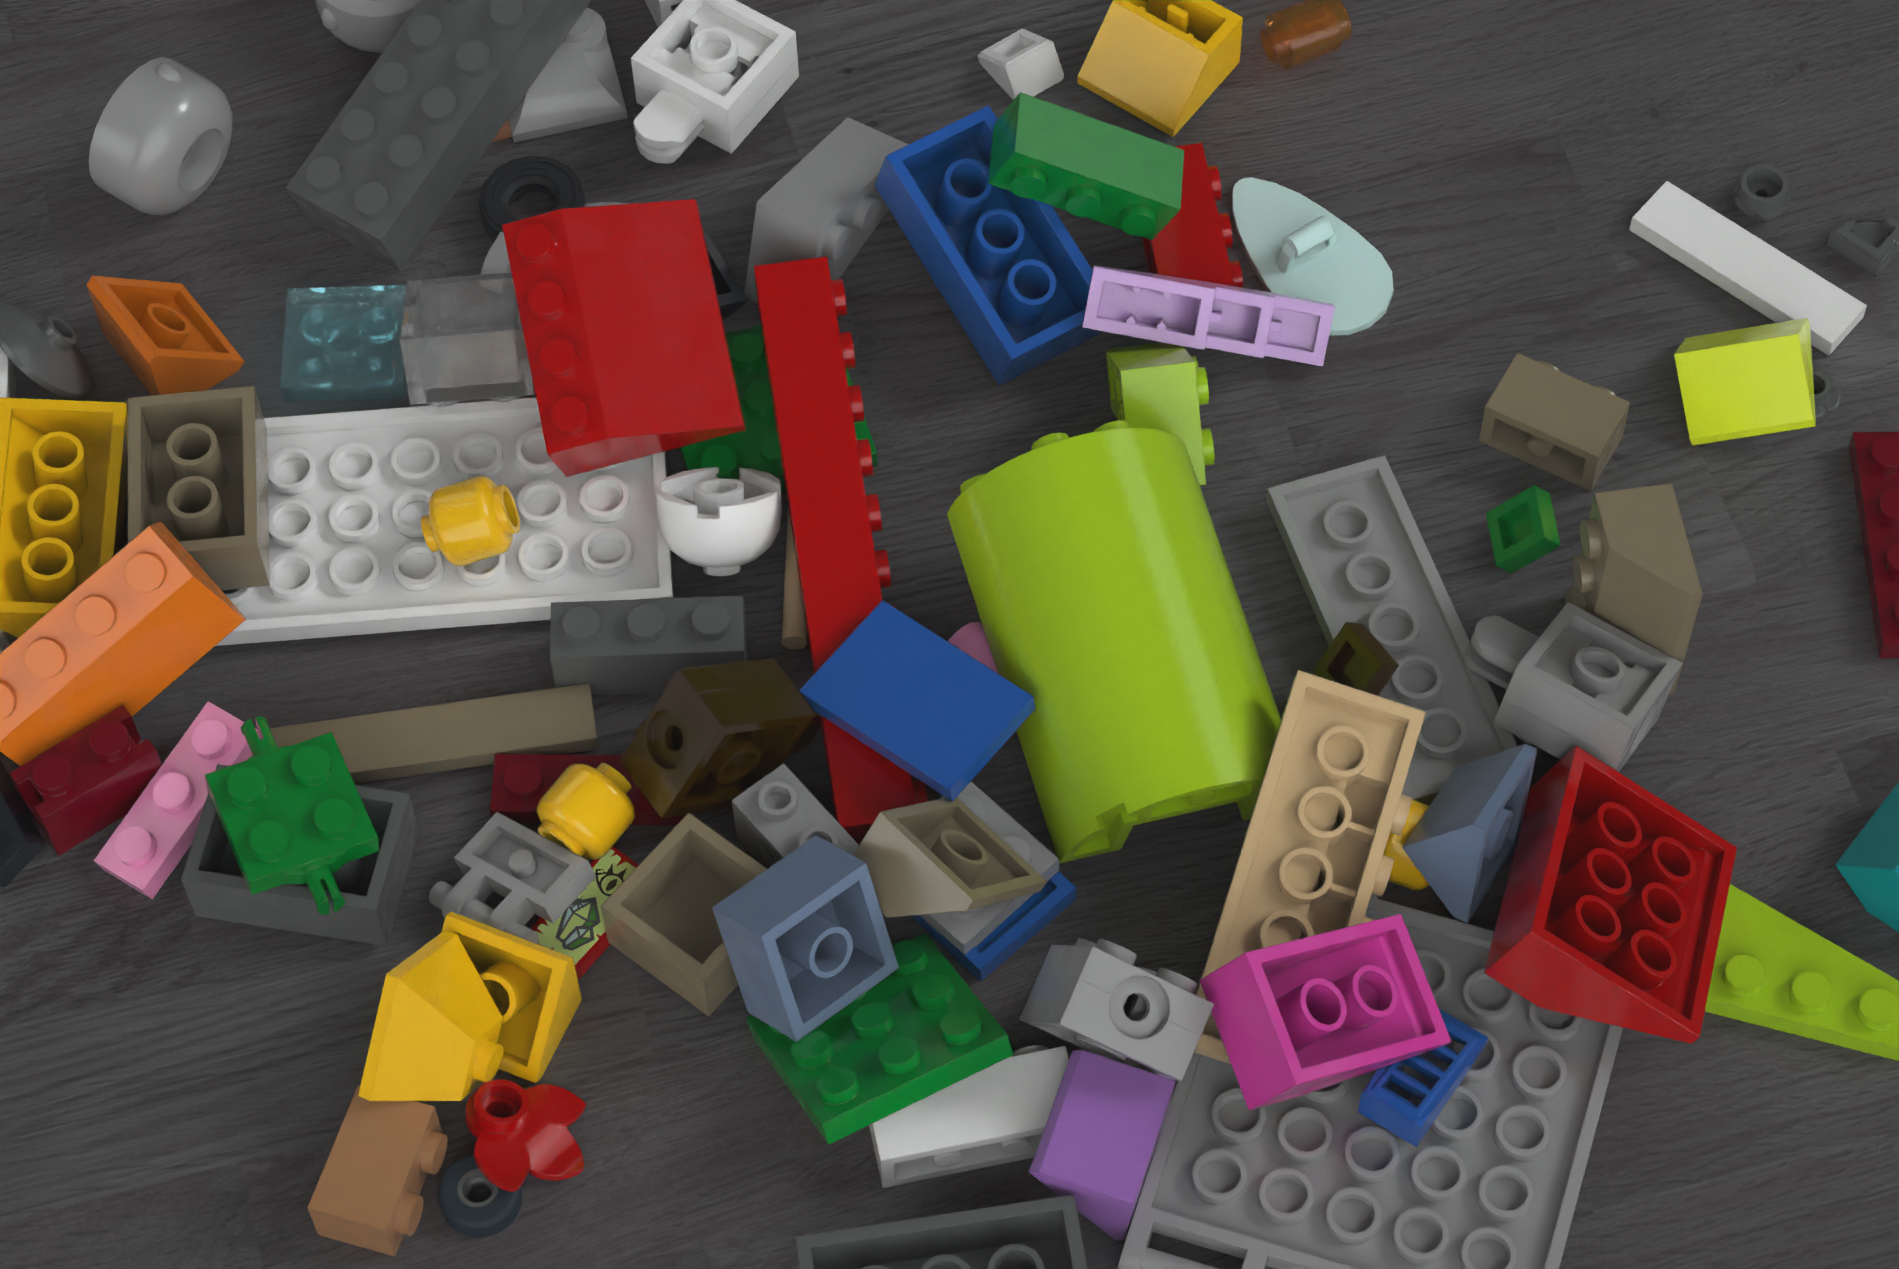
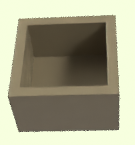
(667, 917)

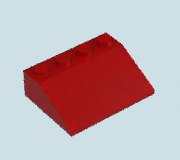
(622, 331)
(1612, 903)

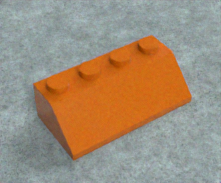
(110, 644)

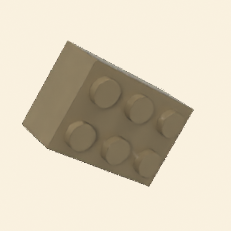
(205, 476)

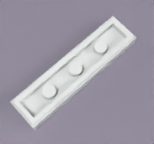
(1746, 266)

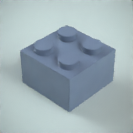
(806, 937)

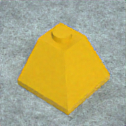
(433, 1028)

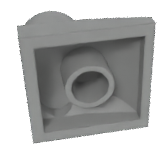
(574, 87)

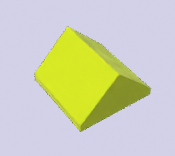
(1747, 381)

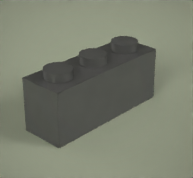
(643, 641)

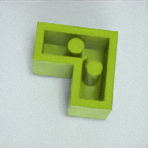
(1162, 391)

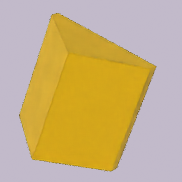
(531, 989)

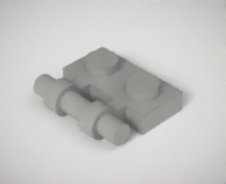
(520, 866)

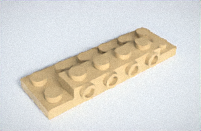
(1317, 824)

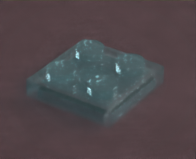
(343, 344)

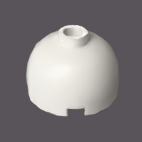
(719, 519)

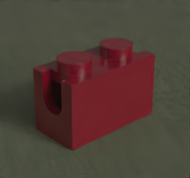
(87, 780)

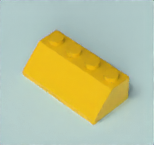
(57, 500)

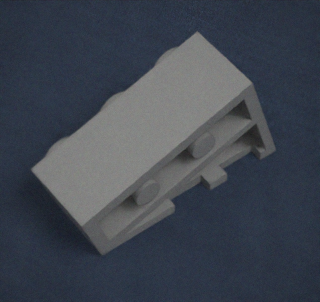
(823, 203)

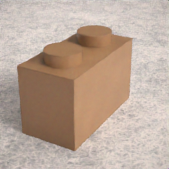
(377, 1173)

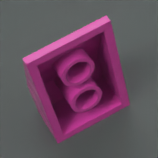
(1323, 1010)

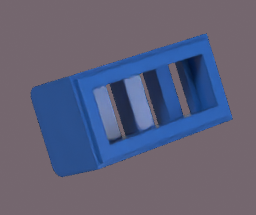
(1400, 1115)

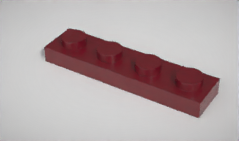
(1877, 496)

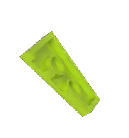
(1800, 982)

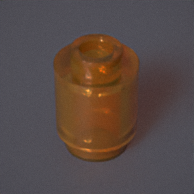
(1305, 32)

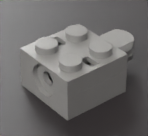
(1574, 683)
(1117, 1009)

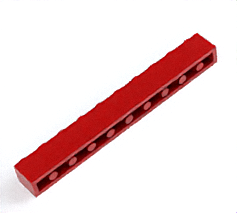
(828, 506)

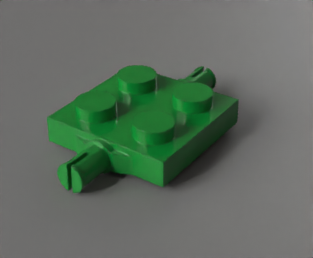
(292, 814)

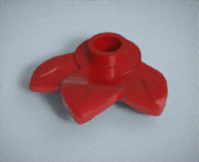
(529, 1137)

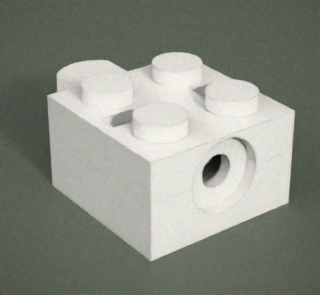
(709, 76)

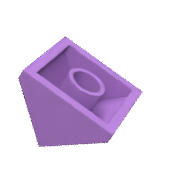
(1102, 1137)

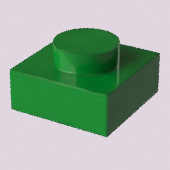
(1523, 529)

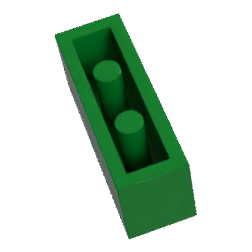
(1086, 166)

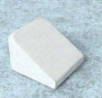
(1023, 63)

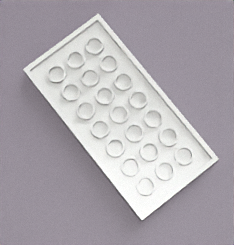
(352, 540)

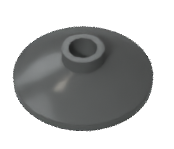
(44, 350)

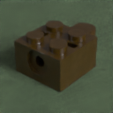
(717, 735)

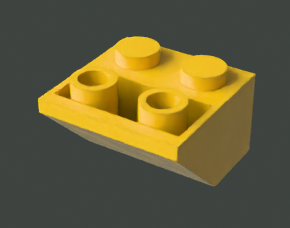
(1162, 57)

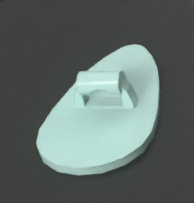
(1311, 254)

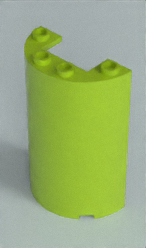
(1122, 628)

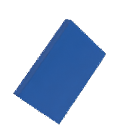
(917, 700)

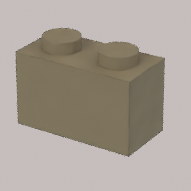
(1554, 421)

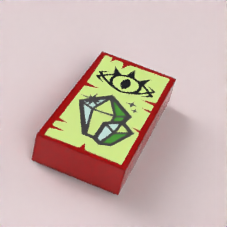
(581, 927)

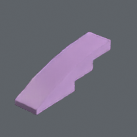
(1208, 315)

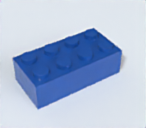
(991, 254)

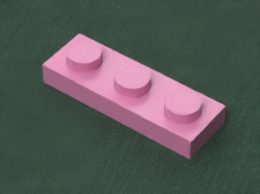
(169, 809)

